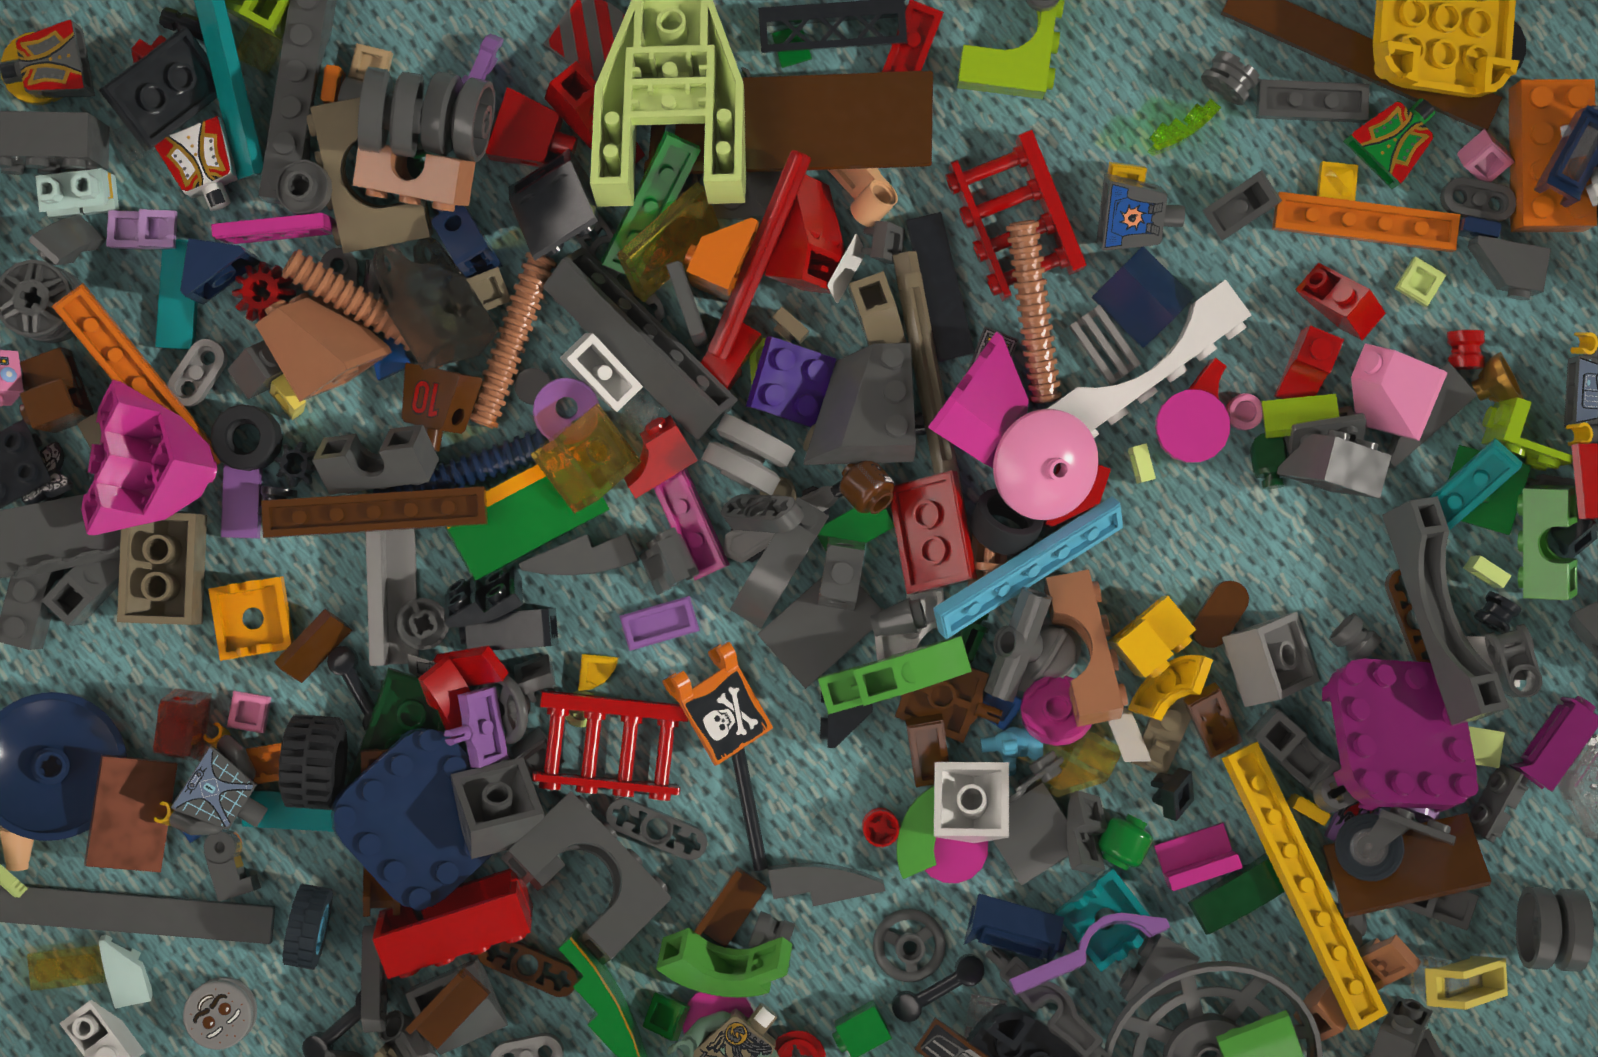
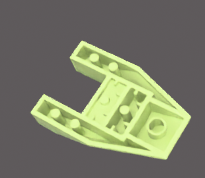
(664, 70)

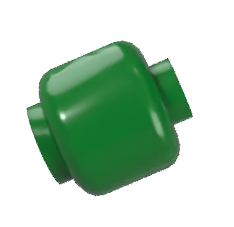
(1125, 842)

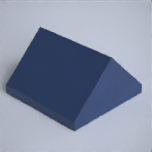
(212, 268)
(1143, 297)

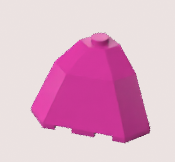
(983, 403)
(144, 465)

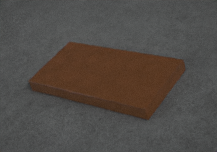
(1425, 873)

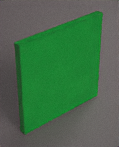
(1499, 508)

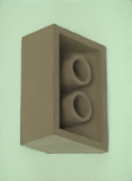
(163, 571)

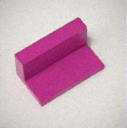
(1197, 857)

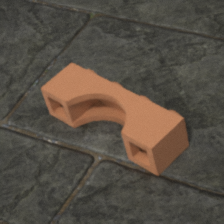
(1074, 604)

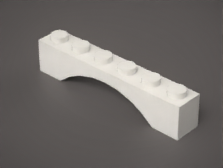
(1208, 319)

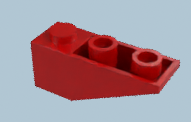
(573, 98)

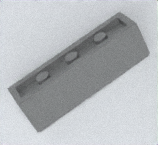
(389, 586)

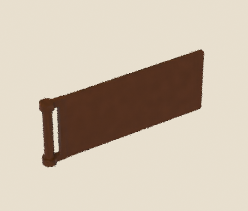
(832, 119)

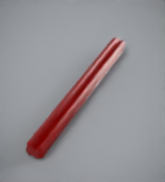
(759, 254)

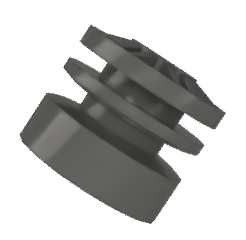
(32, 319)

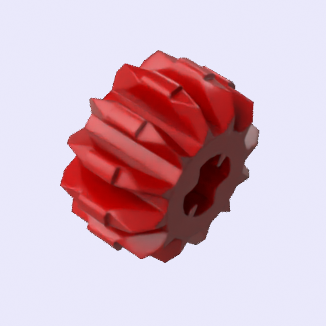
(266, 278)

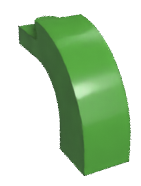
(721, 970)

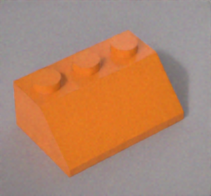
(719, 258)

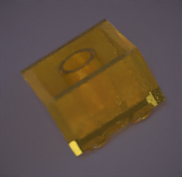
(586, 458)

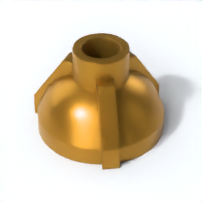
(1496, 381)

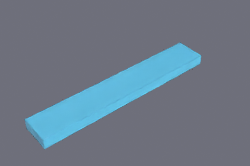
(1028, 567)

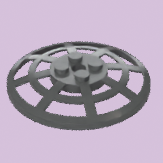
(1200, 1030)

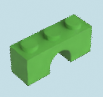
(1542, 571)

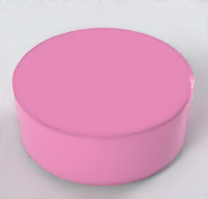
(1244, 411)

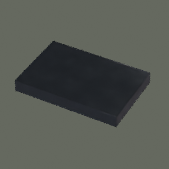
(162, 89)

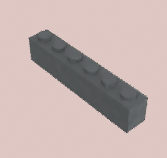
(640, 343)

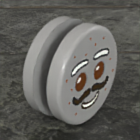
(220, 1013)

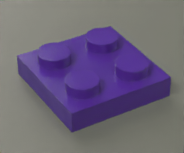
(790, 382)

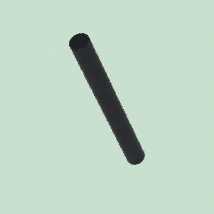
(749, 810)

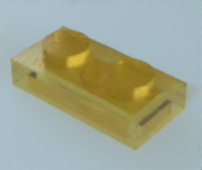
(65, 967)

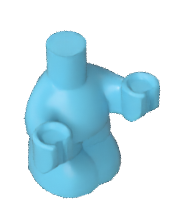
(1011, 744)

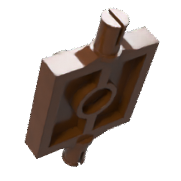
(956, 699)

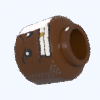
(867, 487)

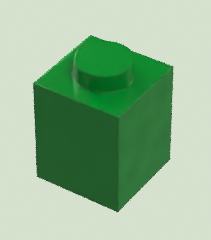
(861, 1030)

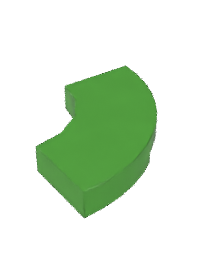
(916, 836)

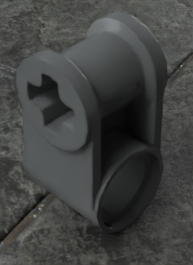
(1514, 658)

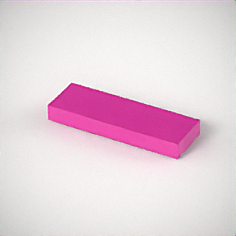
(689, 517)

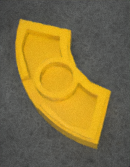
(1183, 677)

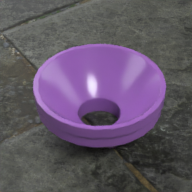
(544, 409)

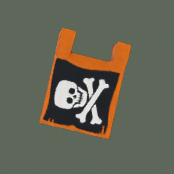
(721, 706)

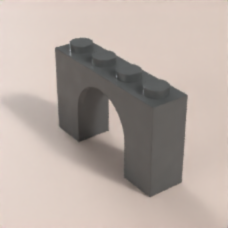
(635, 892)

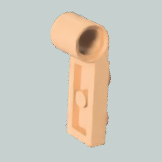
(870, 191)

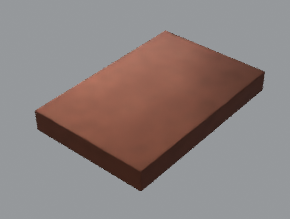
(124, 813)

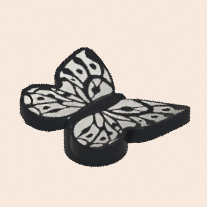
(53, 458)

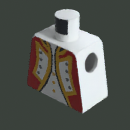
(201, 161)

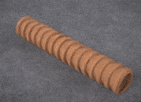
(343, 295)
(1034, 311)
(511, 340)

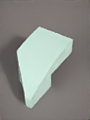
(124, 974)

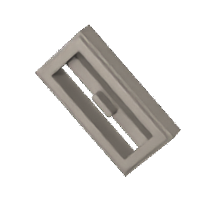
(1115, 335)

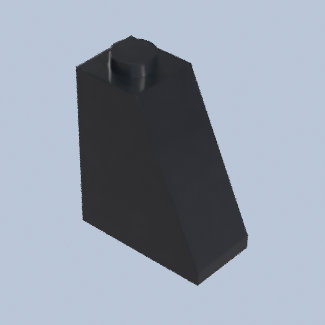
(514, 631)

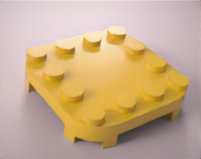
(1445, 45)

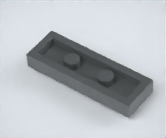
(1312, 101)

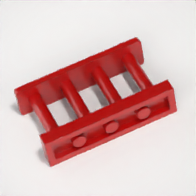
(1039, 188)
(595, 711)

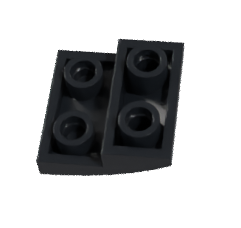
(472, 603)

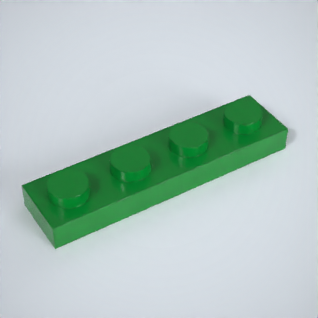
(655, 192)

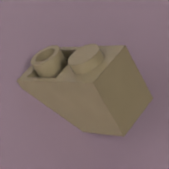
(876, 310)

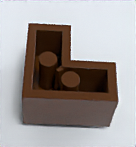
(53, 392)

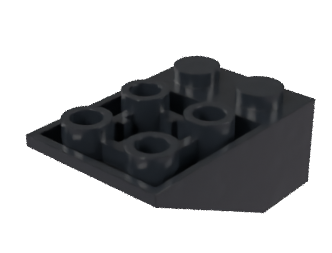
(554, 205)

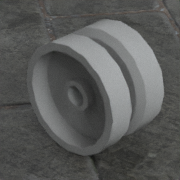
(748, 454)

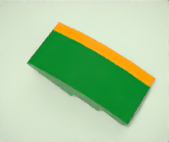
(521, 519)
(612, 1016)

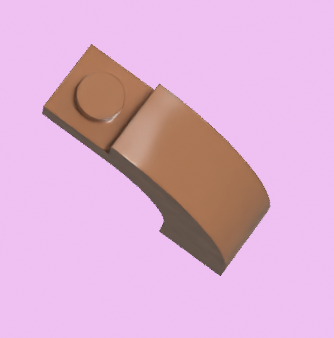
(1385, 963)

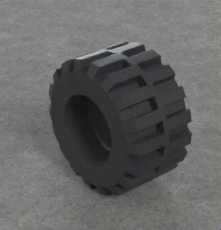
(312, 761)

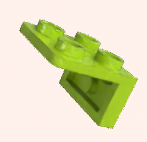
(1506, 423)

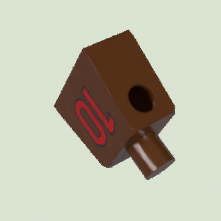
(438, 400)

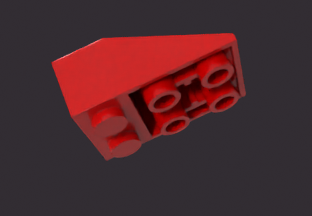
(809, 240)

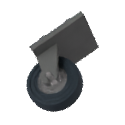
(1373, 844)

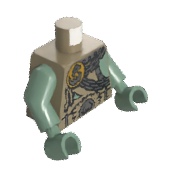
(730, 1035)

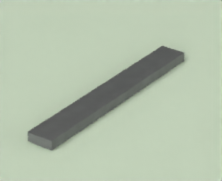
(139, 914)

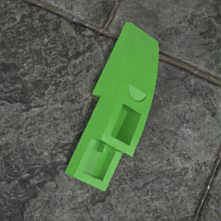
(895, 675)

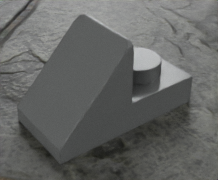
(1242, 205)

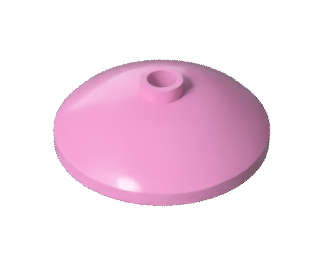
(1027, 460)

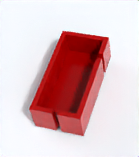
(464, 922)

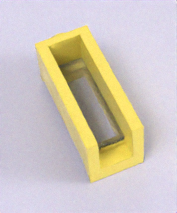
(1466, 983)

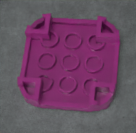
(1398, 737)

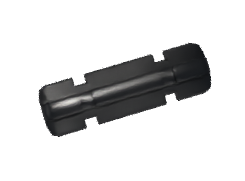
(173, 20)

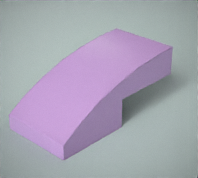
(142, 229)

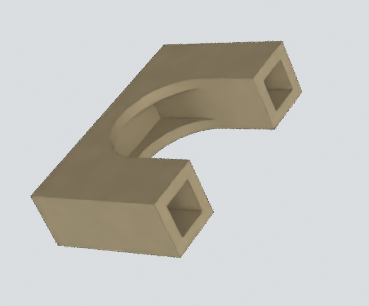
(359, 222)

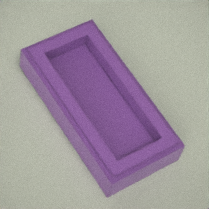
(240, 503)
(659, 623)

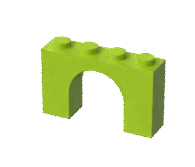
(1017, 70)

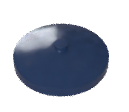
(52, 764)

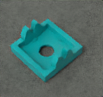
(1080, 912)

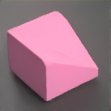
(1485, 157)

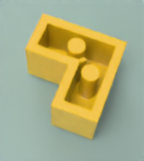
(1151, 636)

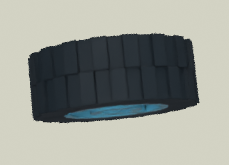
(307, 926)

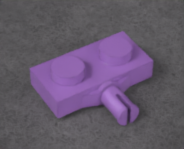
(480, 728)

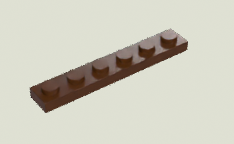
(374, 512)

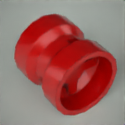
(1466, 349)
(883, 831)

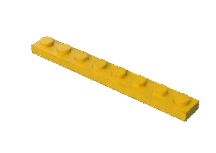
(1304, 886)

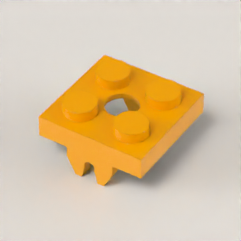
(230, 604)

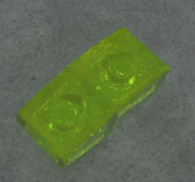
(1176, 133)

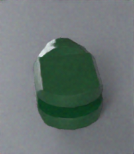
(1266, 457)
(975, 637)

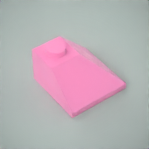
(1395, 391)

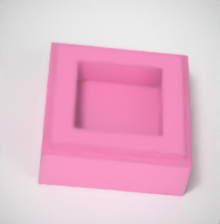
(249, 712)

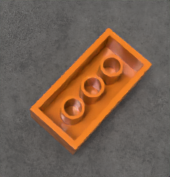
(1535, 121)

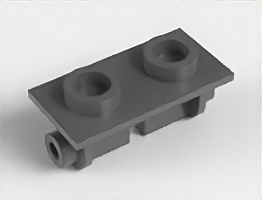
(1503, 789)

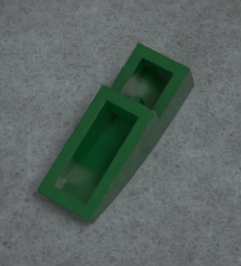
(1237, 895)

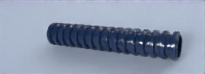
(479, 465)

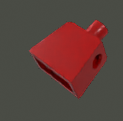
(527, 132)

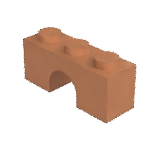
(443, 179)

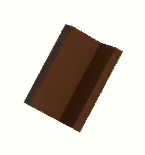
(731, 907)
(449, 1008)

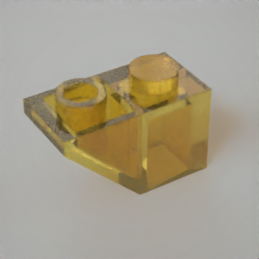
(1085, 764)

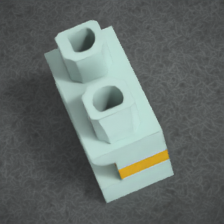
(68, 192)

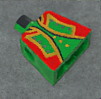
(1394, 140)

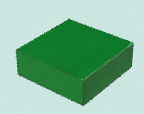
(666, 1016)

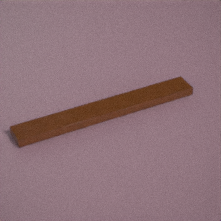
(1349, 52)

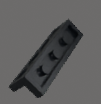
(832, 12)

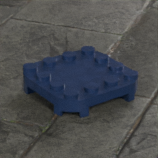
(406, 820)

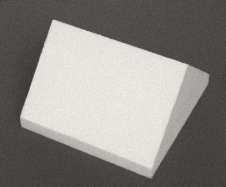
(971, 801)

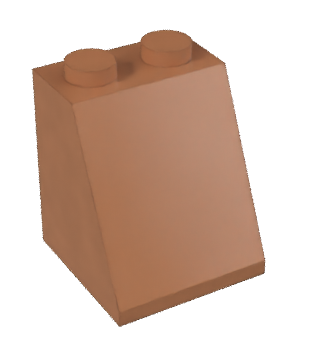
(318, 344)

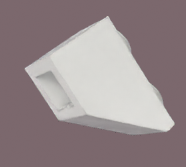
(100, 1033)

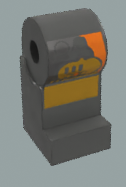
(227, 867)

